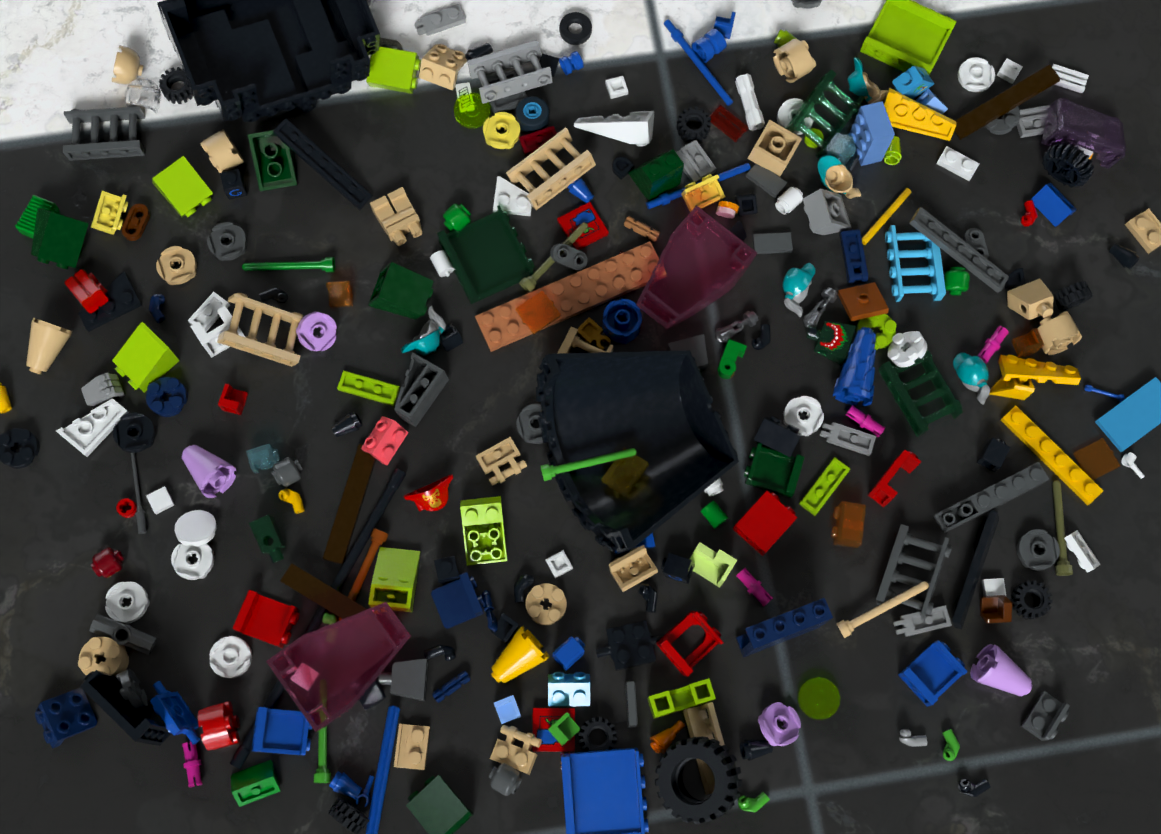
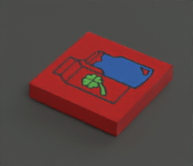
(585, 213)
(542, 720)

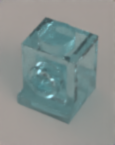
(262, 457)

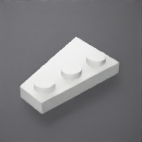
(93, 428)

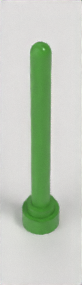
(549, 471)
(322, 773)

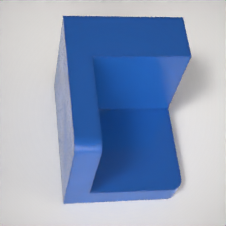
(725, 25)

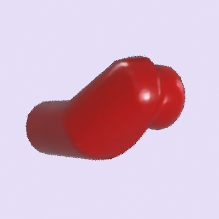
(1030, 215)

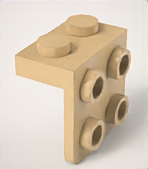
(442, 66)

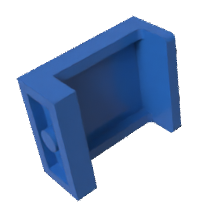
(933, 672)
(281, 732)

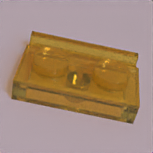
(625, 474)

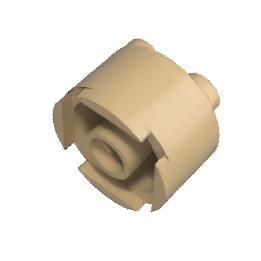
(793, 60)
(222, 151)
(1058, 333)
(98, 647)

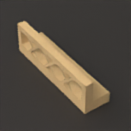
(700, 725)

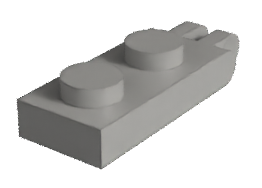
(440, 20)
(848, 438)
(913, 624)

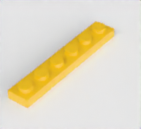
(1052, 455)

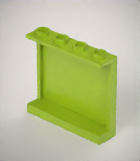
(908, 35)

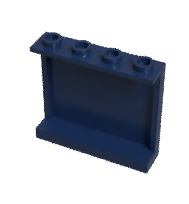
(784, 627)

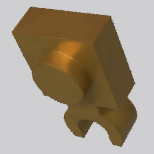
(591, 332)

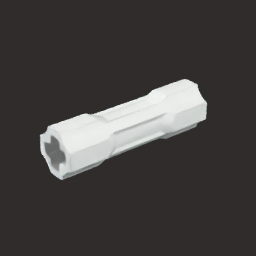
(746, 91)

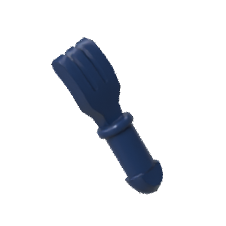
(492, 621)

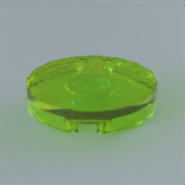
(469, 115)
(819, 698)

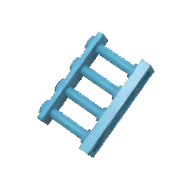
(934, 269)

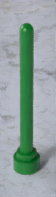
(326, 264)

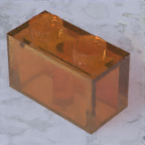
(848, 524)

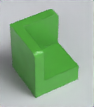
(564, 729)

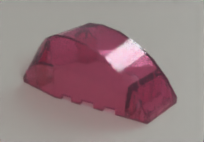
(700, 266)
(339, 663)

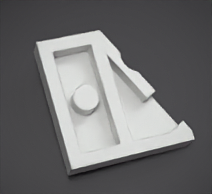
(511, 198)

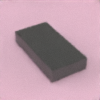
(766, 180)
(772, 243)

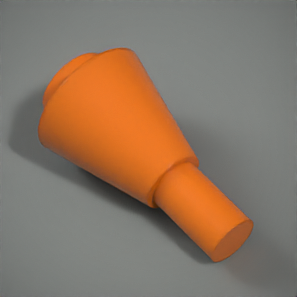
(662, 740)

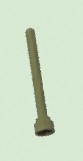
(529, 283)
(1063, 566)

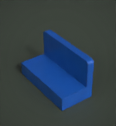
(1053, 204)

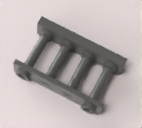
(108, 149)
(899, 557)

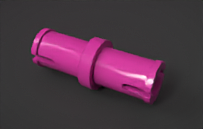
(993, 343)
(865, 421)
(754, 587)
(192, 764)

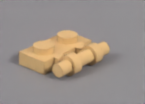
(499, 455)
(514, 756)

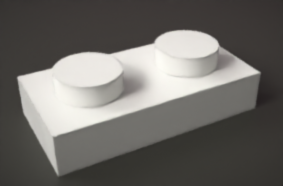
(957, 163)
(207, 312)
(1085, 556)

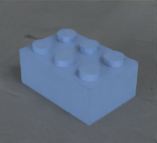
(871, 133)

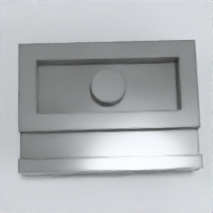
(1032, 121)
(695, 161)

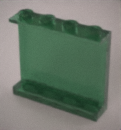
(486, 256)

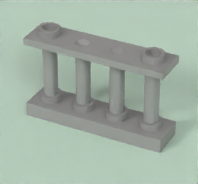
(506, 59)

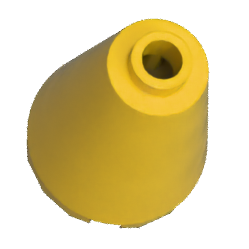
(518, 656)

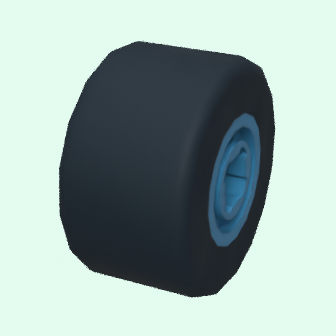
(532, 114)

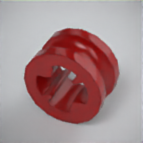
(124, 502)

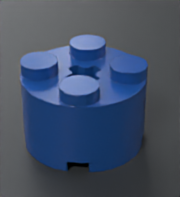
(623, 331)

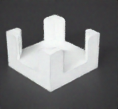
(209, 339)

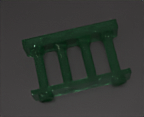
(817, 97)
(910, 406)

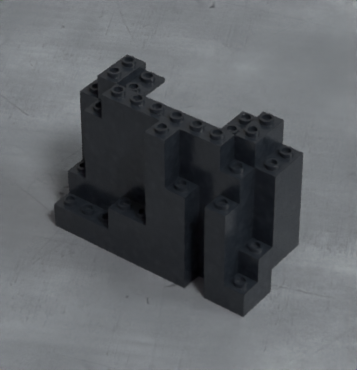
(270, 52)

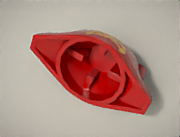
(432, 496)

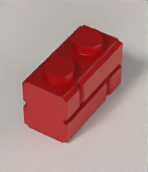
(87, 291)

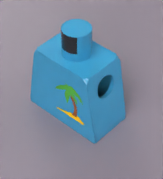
(913, 82)

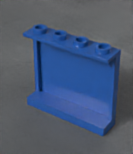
(604, 792)

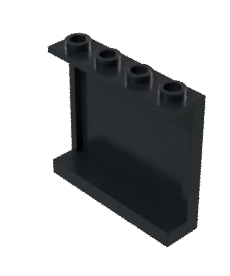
(102, 690)

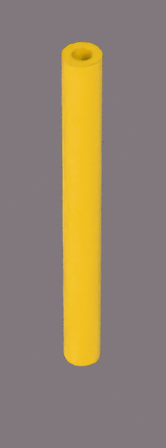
(886, 215)

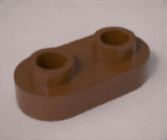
(134, 222)

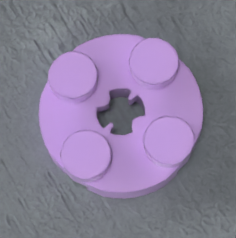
(309, 323)
(769, 726)

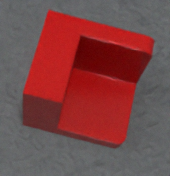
(232, 400)

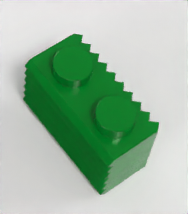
(27, 221)

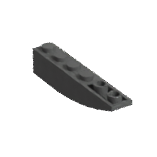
(991, 497)

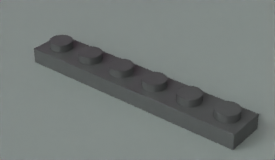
(959, 249)

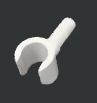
(1128, 461)

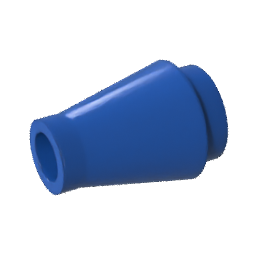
(580, 190)
(345, 785)

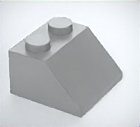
(826, 212)

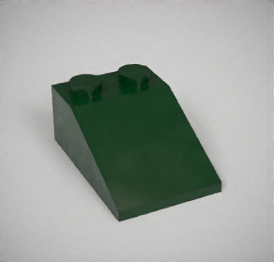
(272, 161)

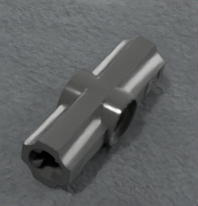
(110, 628)

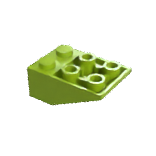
(483, 530)
(395, 579)

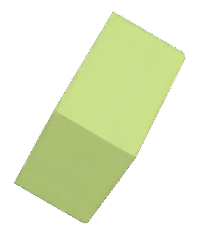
(711, 564)

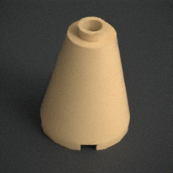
(45, 345)

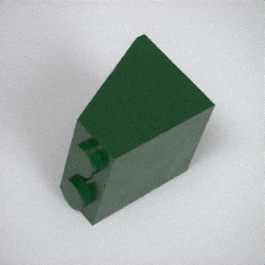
(658, 174)
(58, 238)
(401, 292)
(438, 807)

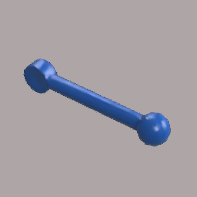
(1089, 388)

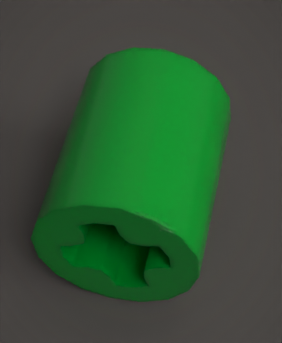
(714, 514)

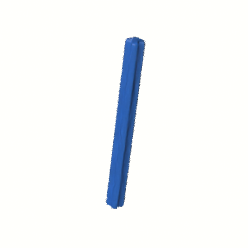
(383, 770)

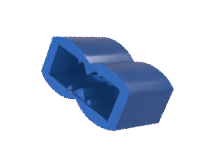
(569, 652)

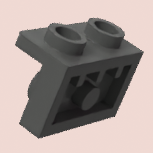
(1045, 717)

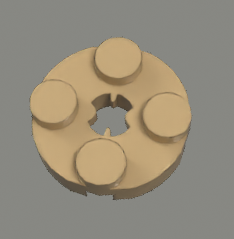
(167, 261)
(536, 611)

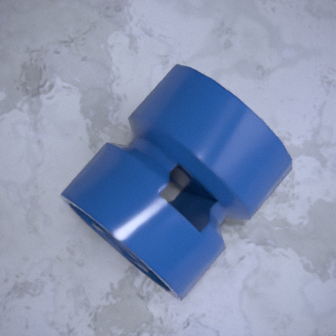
(709, 45)

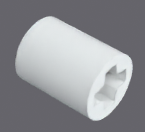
(442, 263)

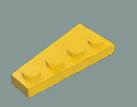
(916, 117)
(1031, 369)

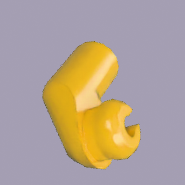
(293, 498)

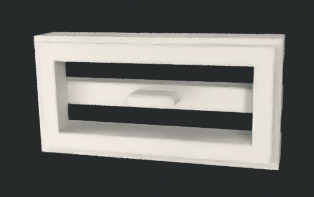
(1070, 75)

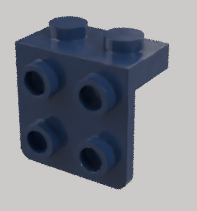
(458, 601)
(65, 716)

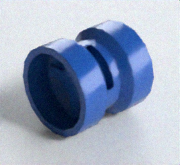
(571, 63)

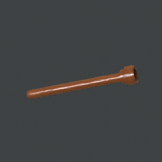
(378, 538)

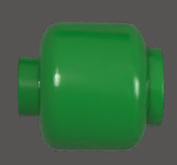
(456, 217)
(956, 280)

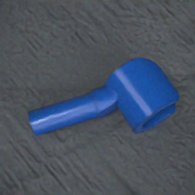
(366, 791)

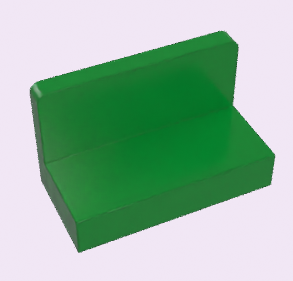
(254, 783)

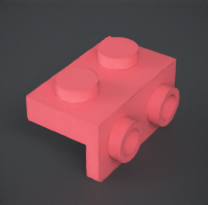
(384, 440)

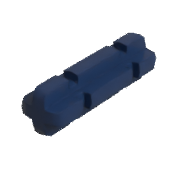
(451, 686)

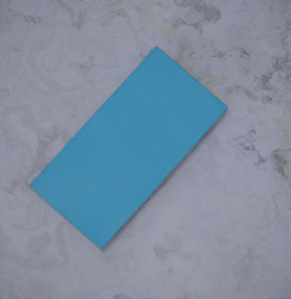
(1133, 416)

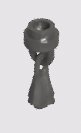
(813, 317)
(725, 333)

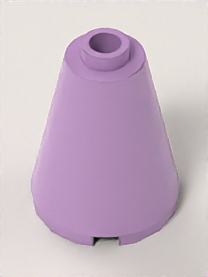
(208, 470)
(1000, 672)

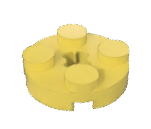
(501, 141)

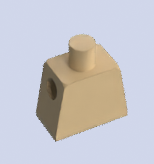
(1031, 300)

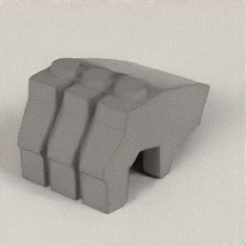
(102, 389)

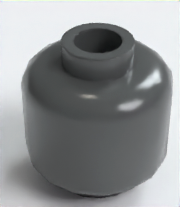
(287, 471)
(505, 779)

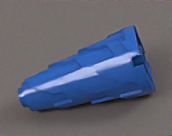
(858, 371)

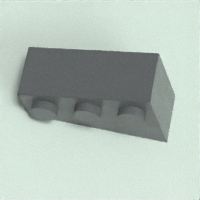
(420, 389)

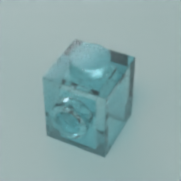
(841, 147)

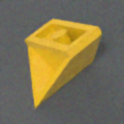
(1013, 388)

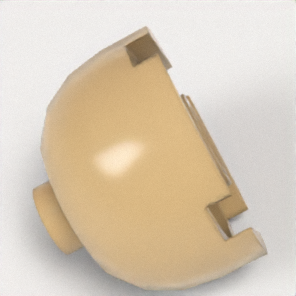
(126, 66)

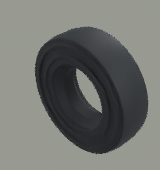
(575, 39)

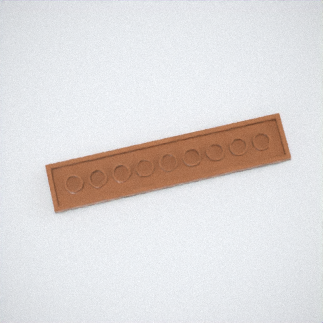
(573, 294)

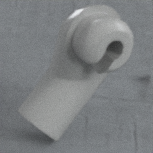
(906, 738)

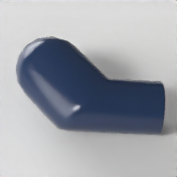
(154, 307)

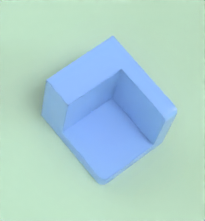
(930, 100)
(507, 709)

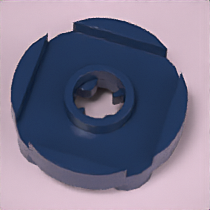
(157, 390)

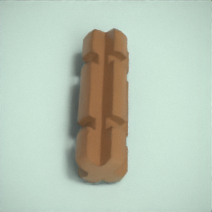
(641, 228)

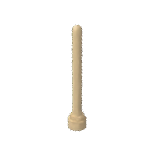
(847, 626)

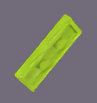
(368, 388)
(824, 486)

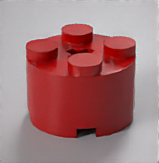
(218, 726)

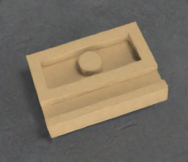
(1146, 230)
(412, 746)

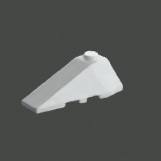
(631, 129)

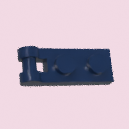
(853, 255)

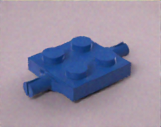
(175, 713)

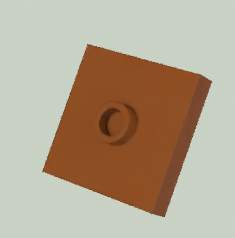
(863, 301)

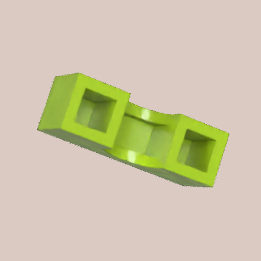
(681, 699)

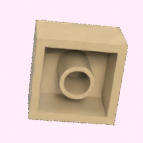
(774, 148)

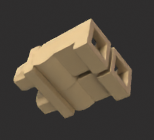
(400, 222)

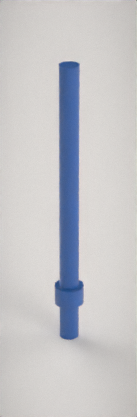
(677, 36)
(665, 198)

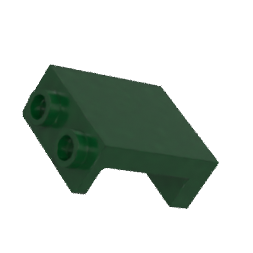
(773, 471)

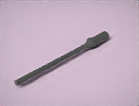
(140, 513)

